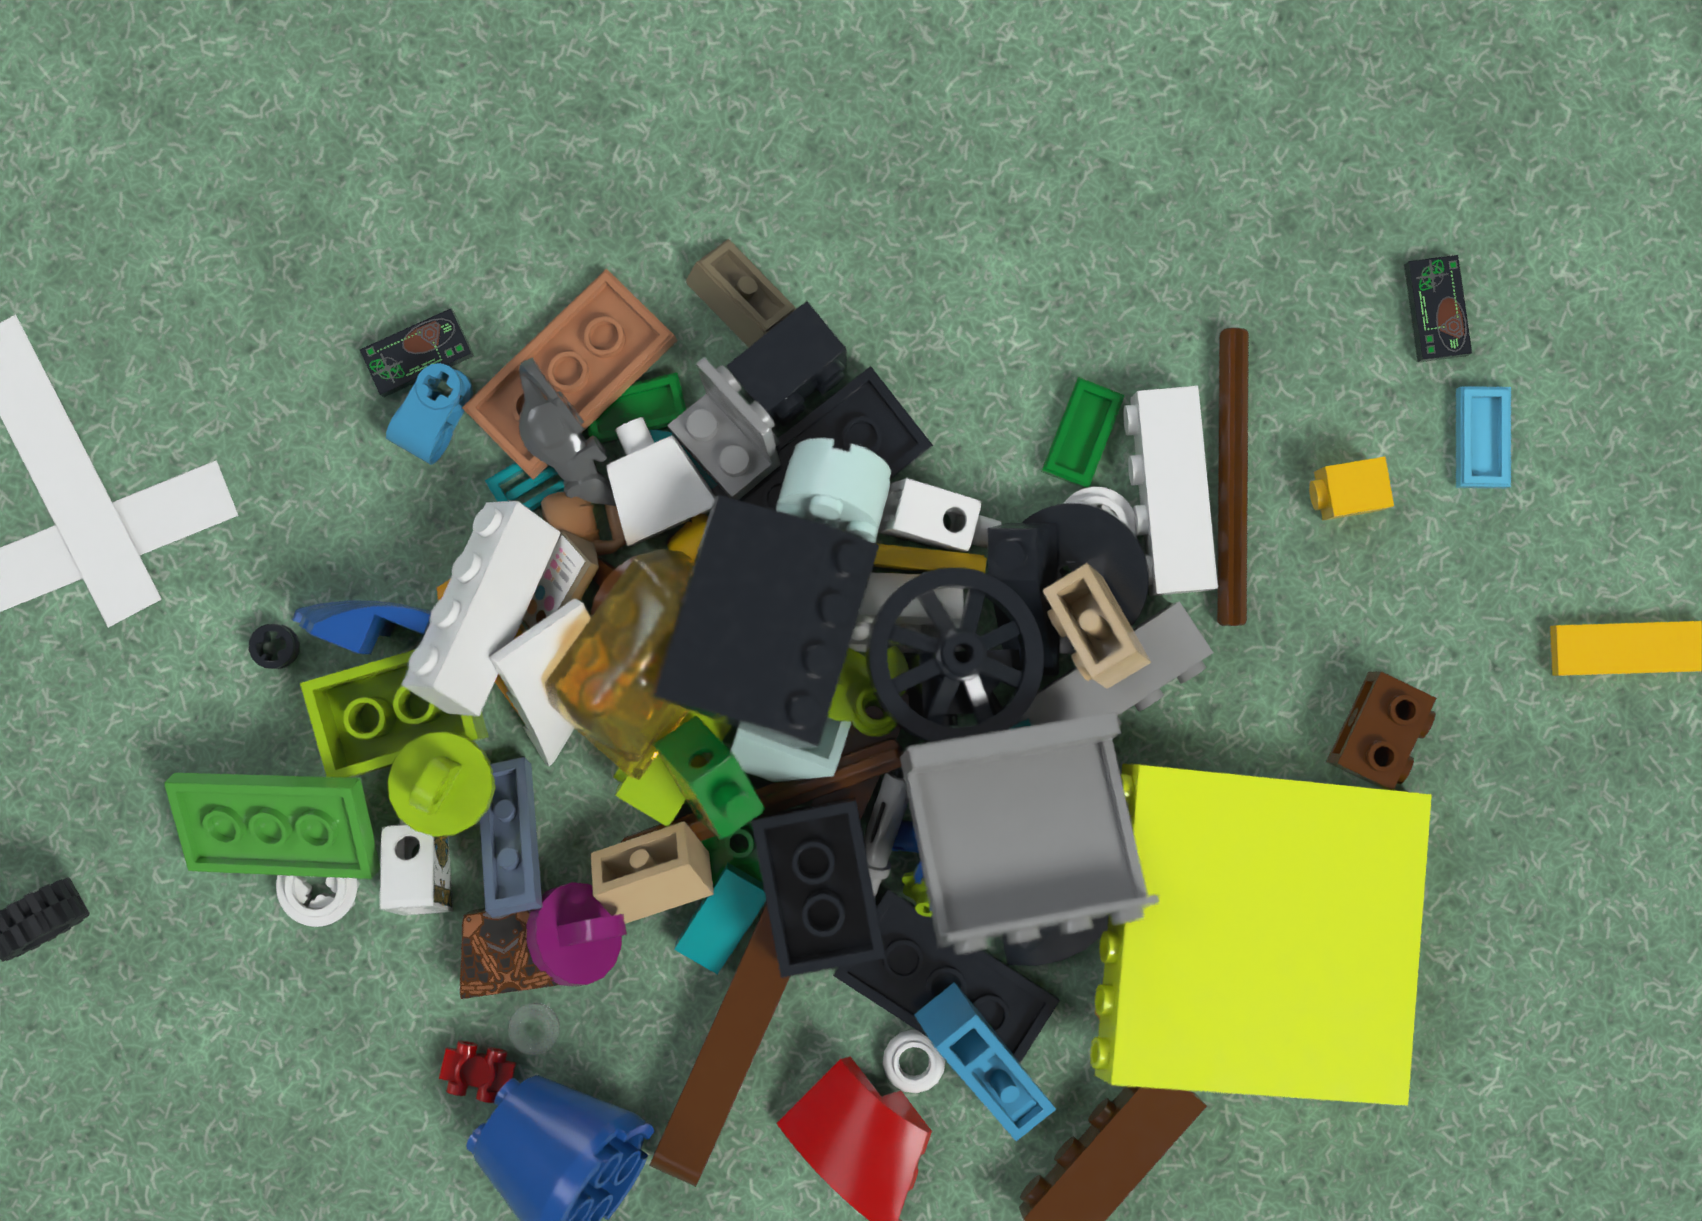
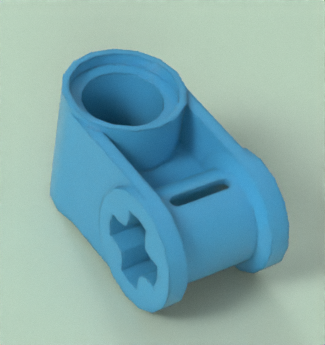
(427, 417)

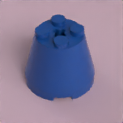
(559, 1151)

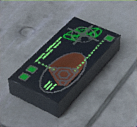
(1438, 308)
(402, 356)

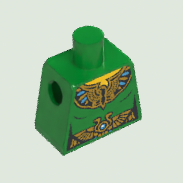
(716, 792)

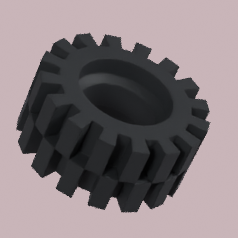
(39, 918)

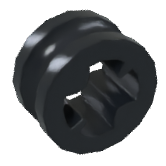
(262, 636)

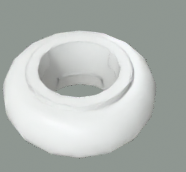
(907, 1082)

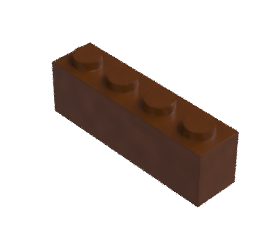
(1111, 1156)

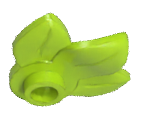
(856, 694)

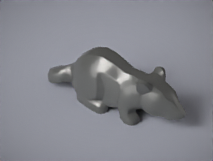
(553, 434)

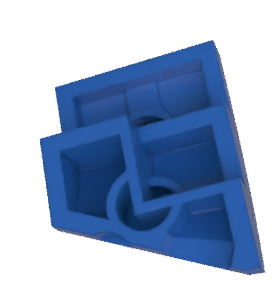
(359, 622)

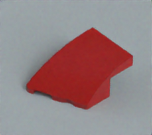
(858, 1140)

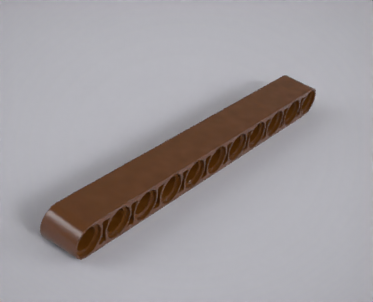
(740, 1022)

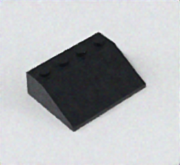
(766, 622)

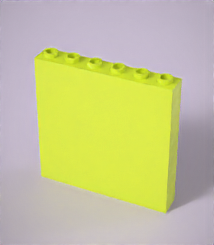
(1273, 940)

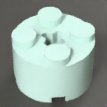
(836, 487)

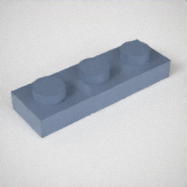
(510, 842)

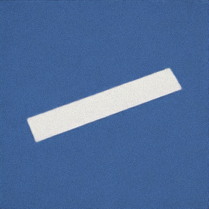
(69, 482)
(150, 517)

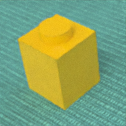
(1351, 488)

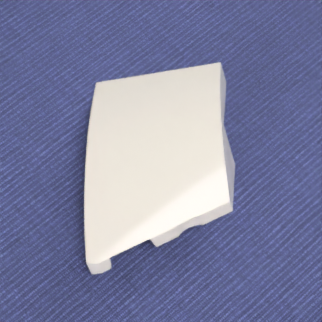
(526, 667)

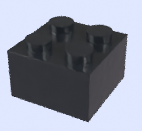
(790, 364)

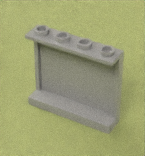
(1024, 832)

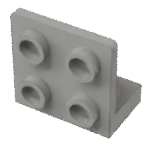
(727, 434)

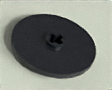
(1107, 545)

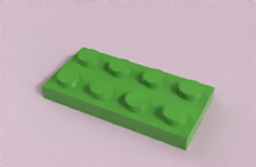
(273, 825)

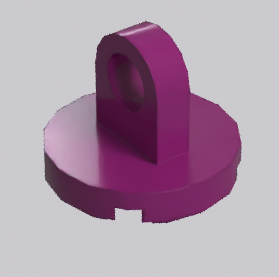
(574, 935)

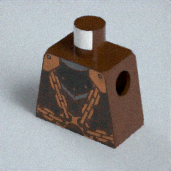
(497, 955)

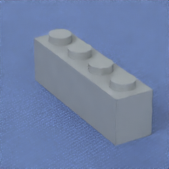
(1172, 647)

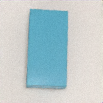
(1483, 437)

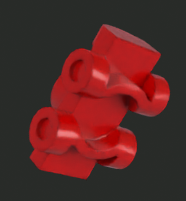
(467, 1068)

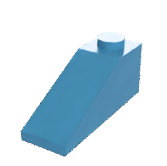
(984, 1061)

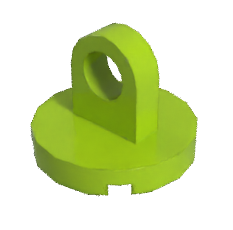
(441, 784)

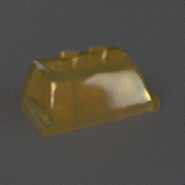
(614, 662)

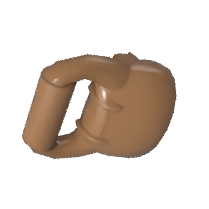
(578, 518)

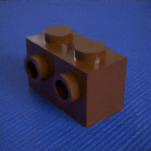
(1383, 731)

